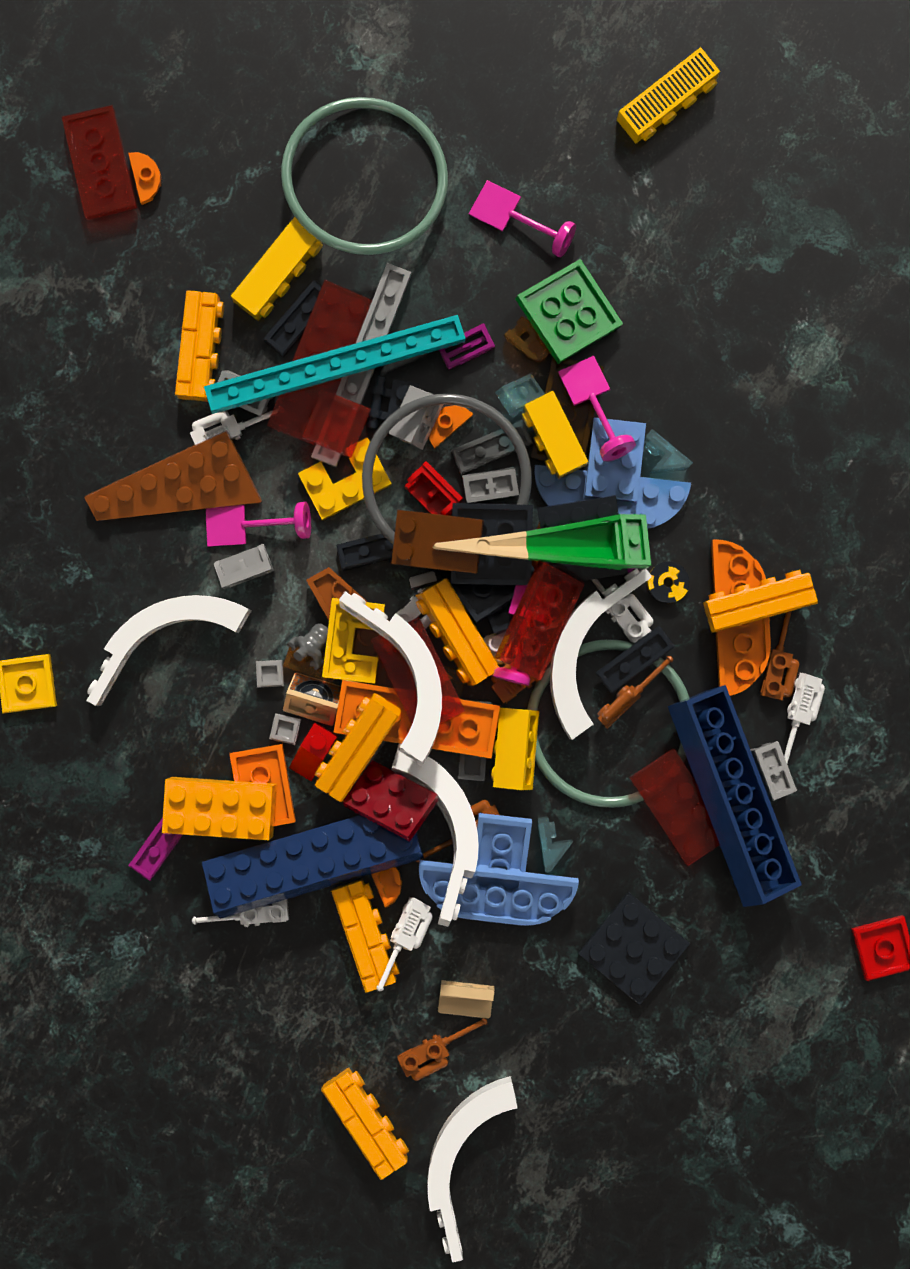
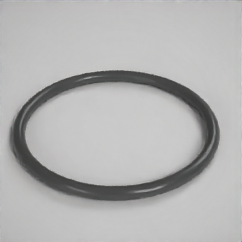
(431, 400)

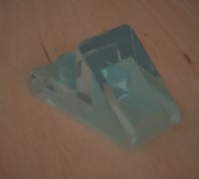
(518, 393)
(671, 458)
(550, 850)

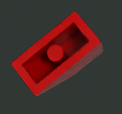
(313, 751)

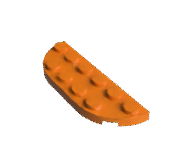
(746, 647)

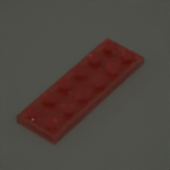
(331, 325)

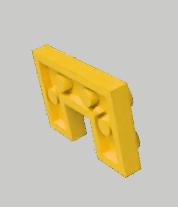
(333, 498)
(339, 656)

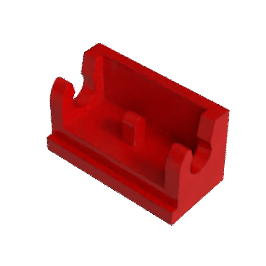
(432, 490)

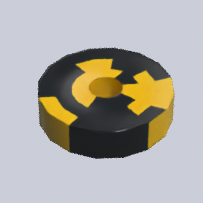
(676, 574)

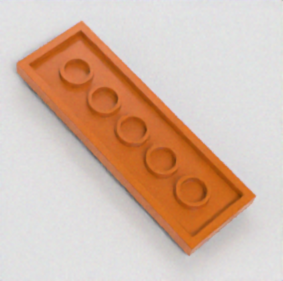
(466, 734)

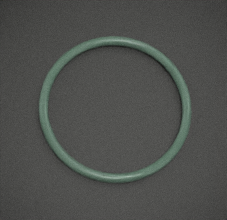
(378, 104)
(540, 760)

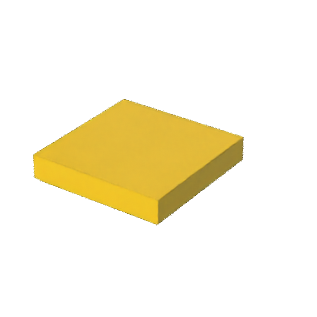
(27, 684)

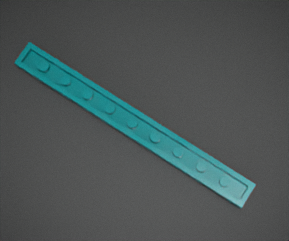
(334, 364)

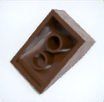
(420, 531)

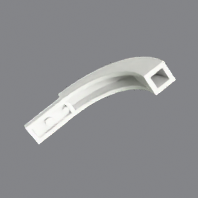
(153, 619)
(564, 659)
(423, 668)
(460, 821)
(470, 1114)

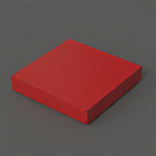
(883, 947)

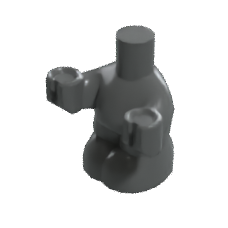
(311, 645)

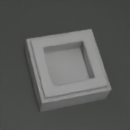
(423, 580)
(270, 673)
(285, 729)

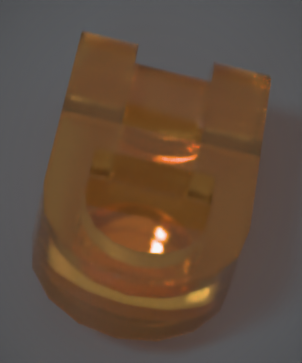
(533, 347)

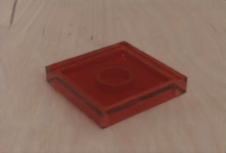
(336, 423)

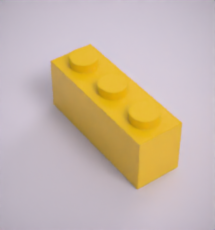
(554, 435)
(515, 749)

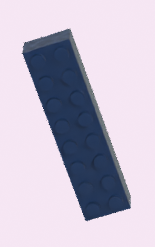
(734, 796)
(304, 864)

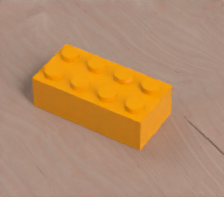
(219, 808)

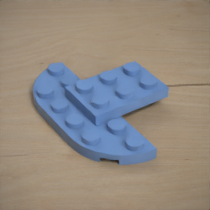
(621, 477)
(501, 886)

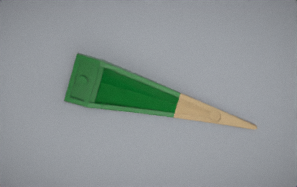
(601, 543)

